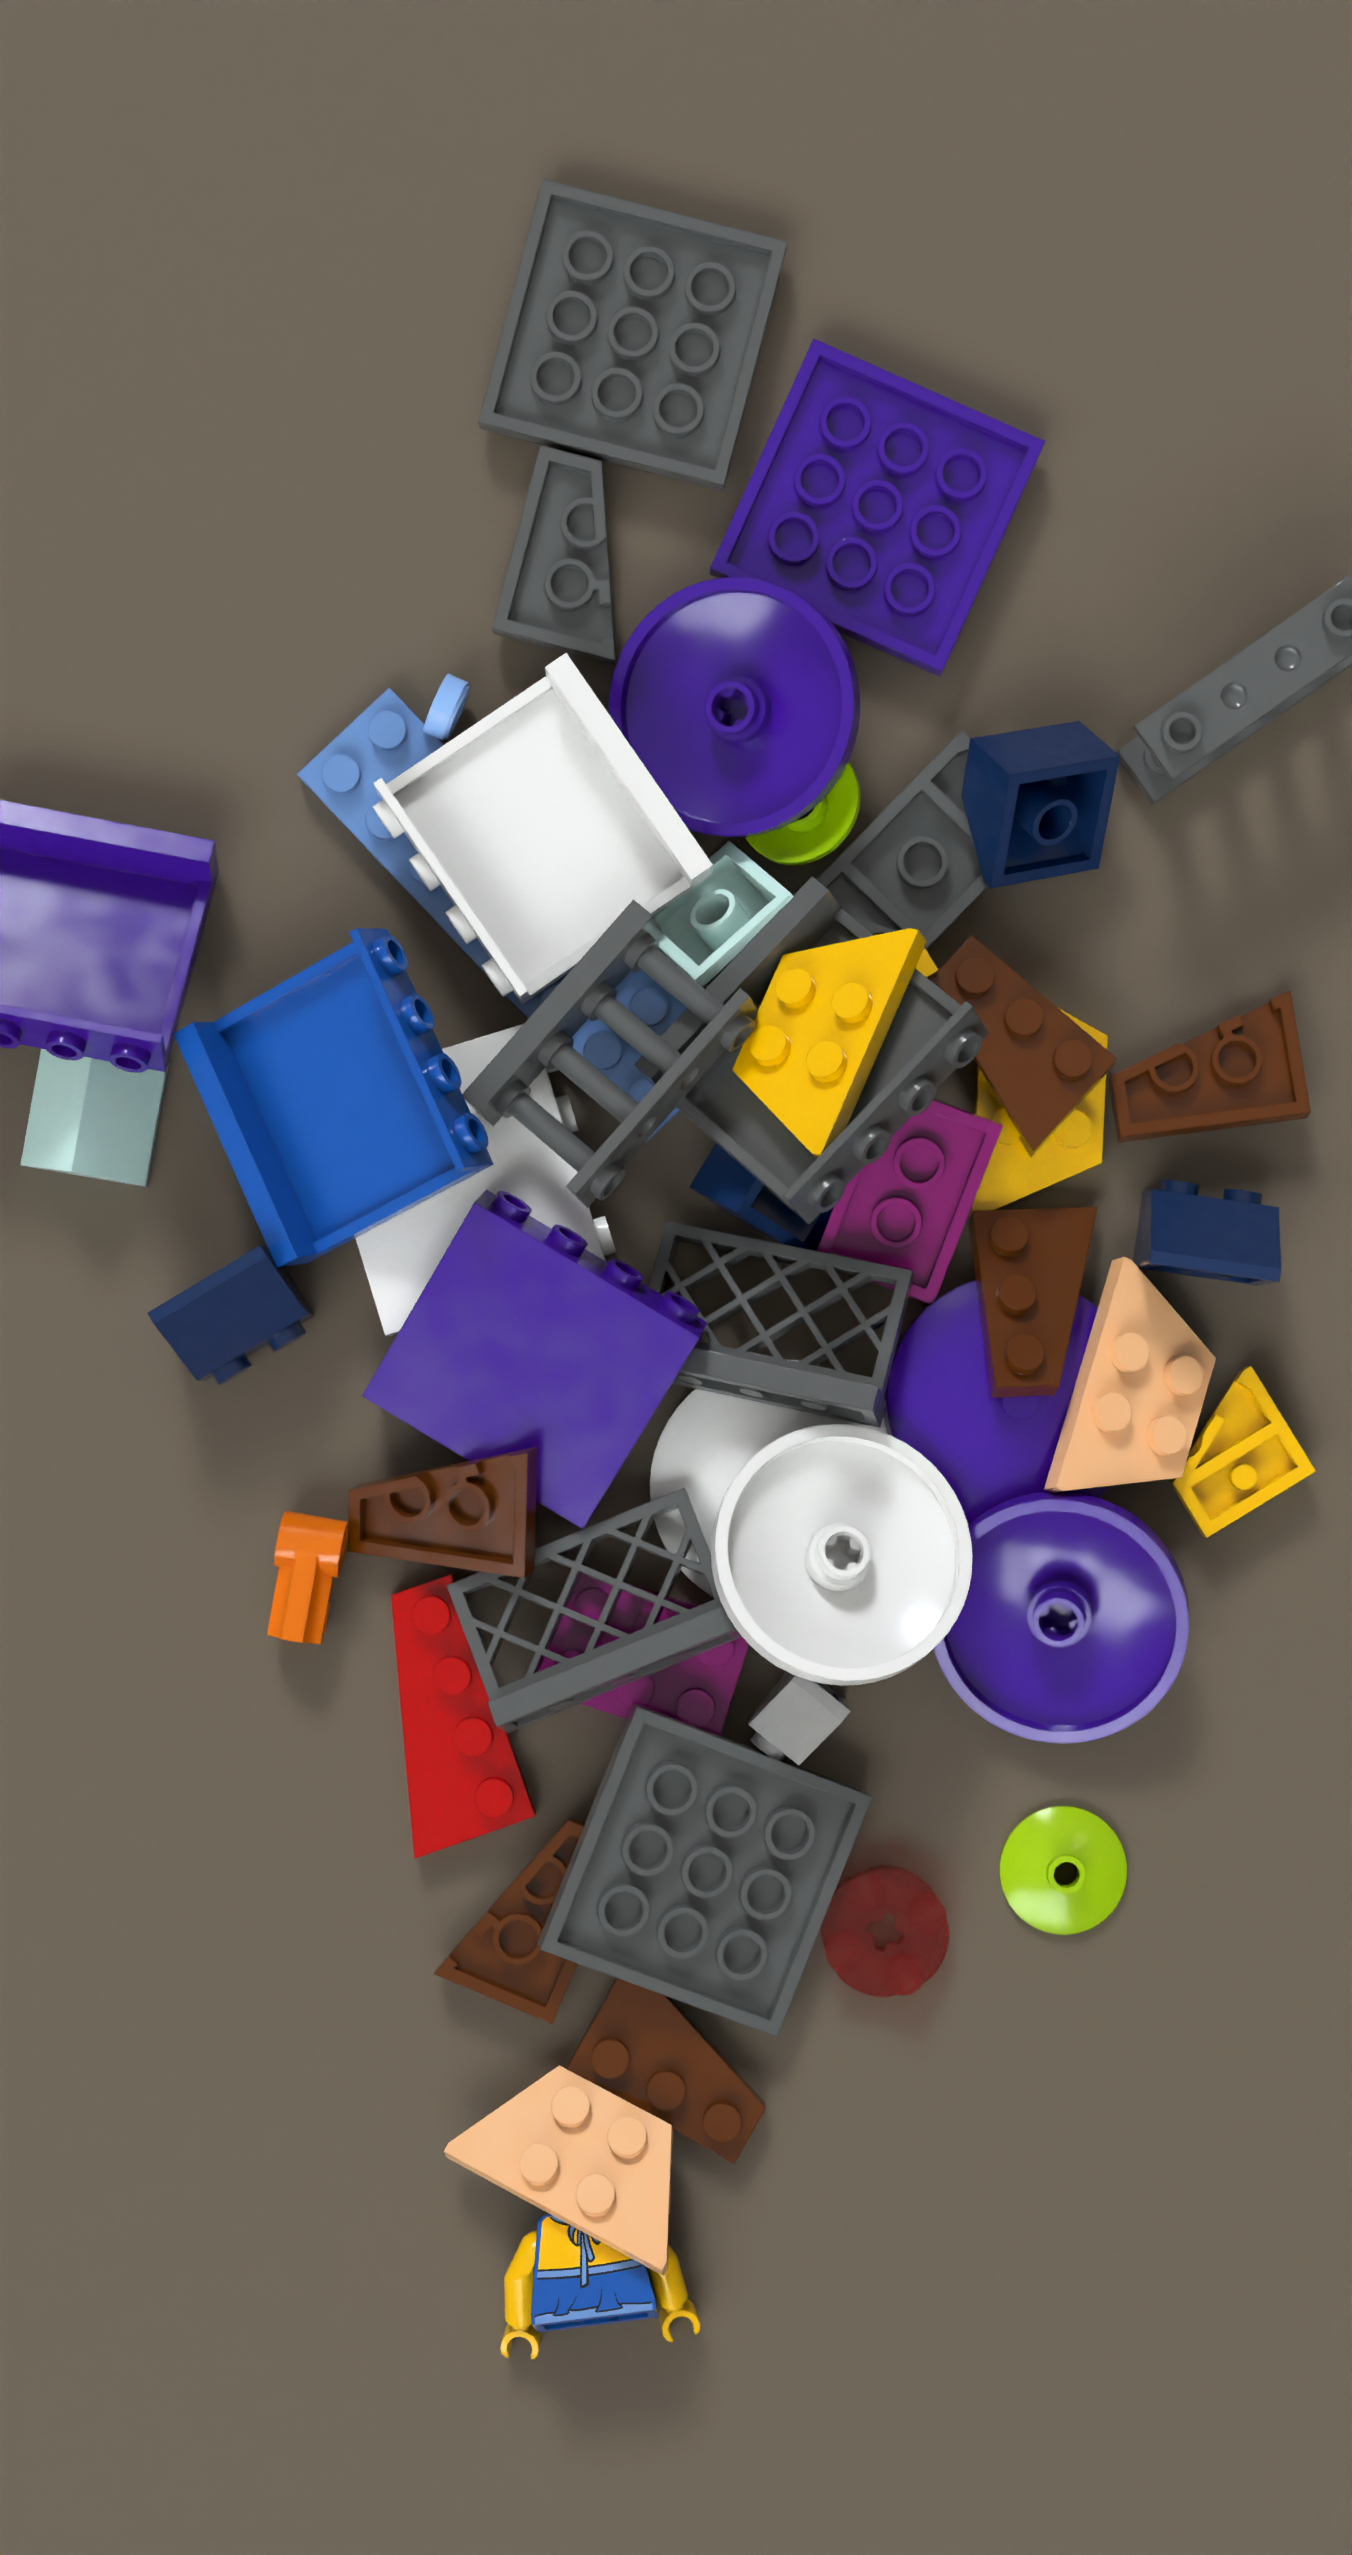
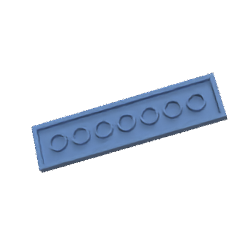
(384, 745)

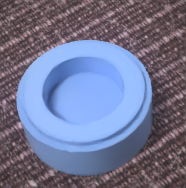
(447, 707)

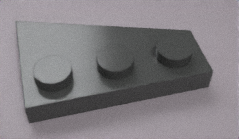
(559, 562)

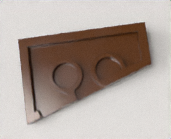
(1034, 1053)
(1223, 1079)
(1028, 1292)
(452, 1515)
(661, 2063)

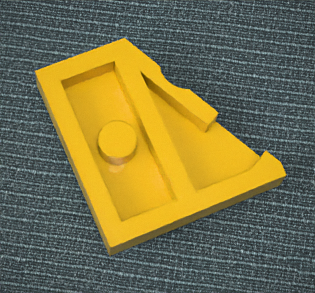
(1239, 1457)

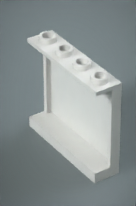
(541, 831)
(409, 1247)

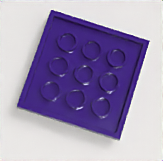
(879, 505)

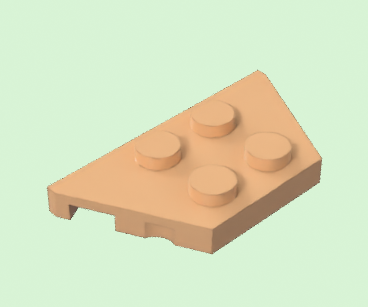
(1133, 1391)
(581, 2161)

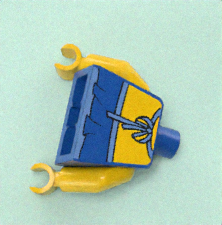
(575, 2281)

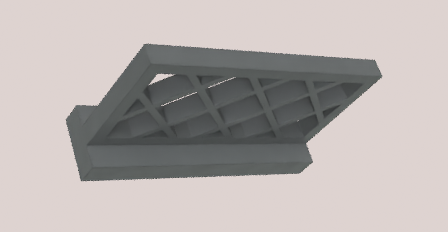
(775, 1379)
(613, 1663)

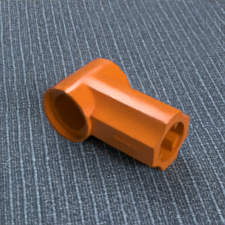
(308, 1560)

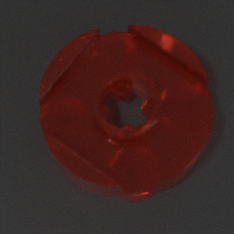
(901, 1964)

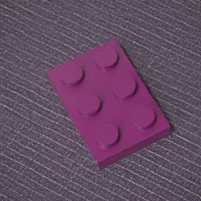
(915, 1196)
(689, 1691)

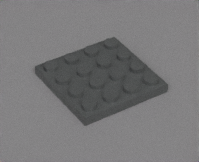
(632, 335)
(704, 1870)

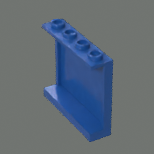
(335, 1100)

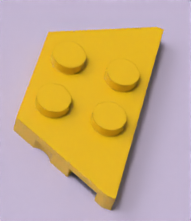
(825, 1030)
(1068, 1151)

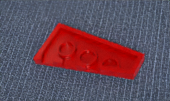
(456, 1759)

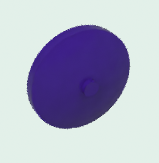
(738, 704)
(945, 1409)
(1066, 1619)

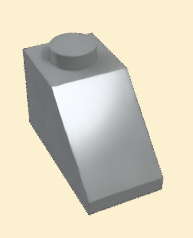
(796, 1718)

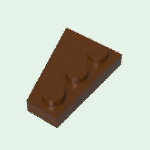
(502, 1950)

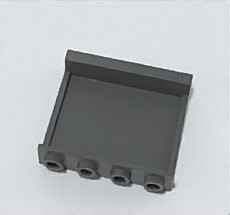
(921, 1050)

